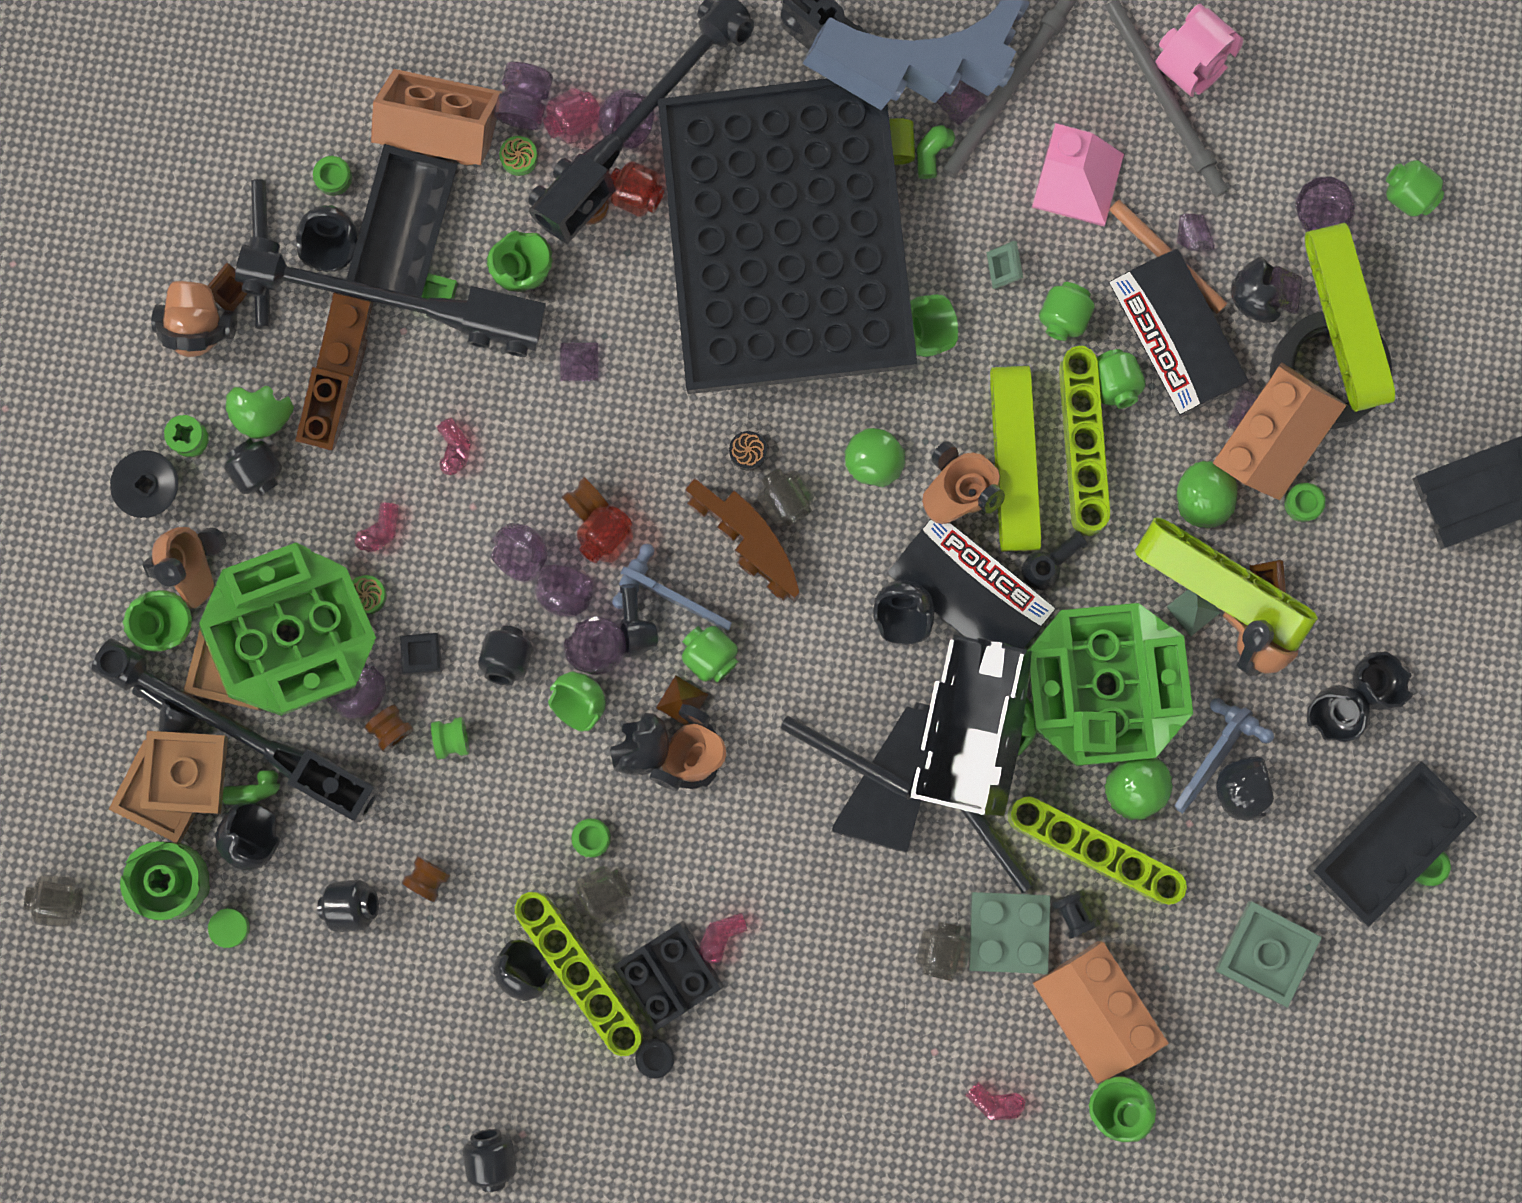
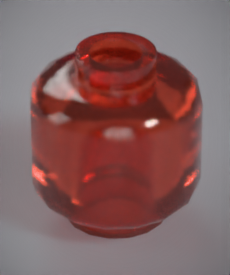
(637, 189)
(605, 534)

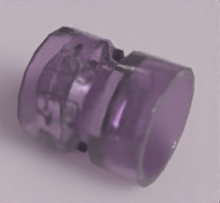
(525, 89)

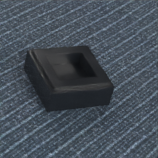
(420, 653)

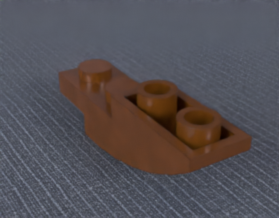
(336, 372)
(759, 548)

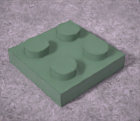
(1009, 933)
(1268, 954)

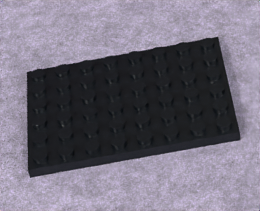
(785, 236)

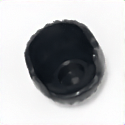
(326, 238)
(1252, 292)
(904, 612)
(643, 748)
(1245, 789)
(247, 836)

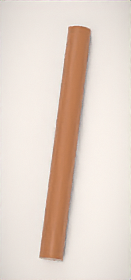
(1159, 248)

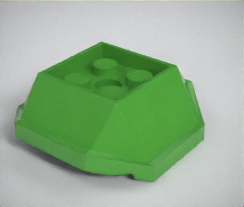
(295, 591)
(1140, 656)

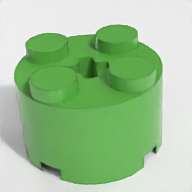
(145, 871)

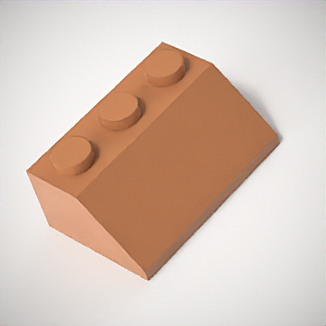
(435, 117)
(1279, 432)
(1100, 1012)

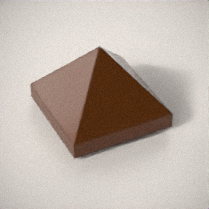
(226, 290)
(1271, 572)
(680, 693)

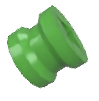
(191, 442)
(450, 738)

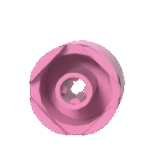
(1198, 50)

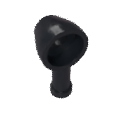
(1053, 560)
(639, 634)
(171, 716)

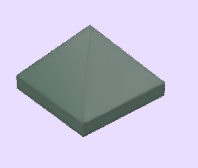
(1005, 265)
(1192, 611)

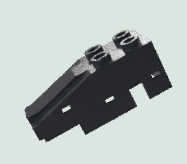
(1474, 493)
(974, 727)

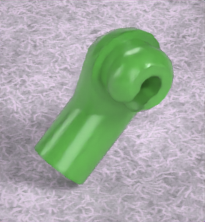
(928, 148)
(265, 788)

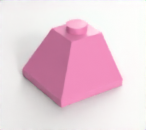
(1078, 175)

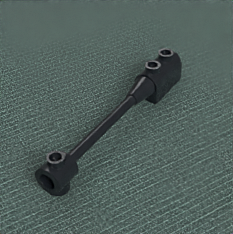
(585, 182)
(482, 317)
(303, 768)

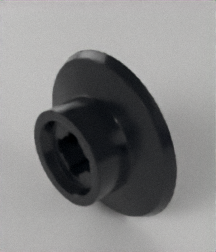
(131, 474)

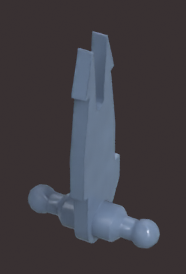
(636, 573)
(1238, 721)

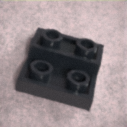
(668, 976)

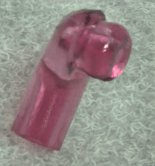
(457, 447)
(381, 532)
(717, 935)
(997, 1106)

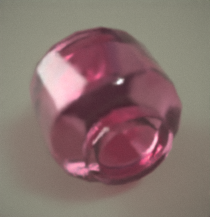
(572, 116)

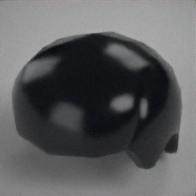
(1382, 681)
(1339, 713)
(522, 970)

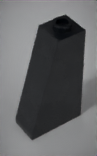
(876, 812)

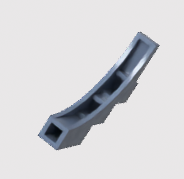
(883, 67)

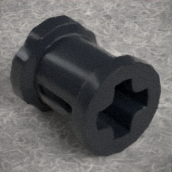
(1076, 913)

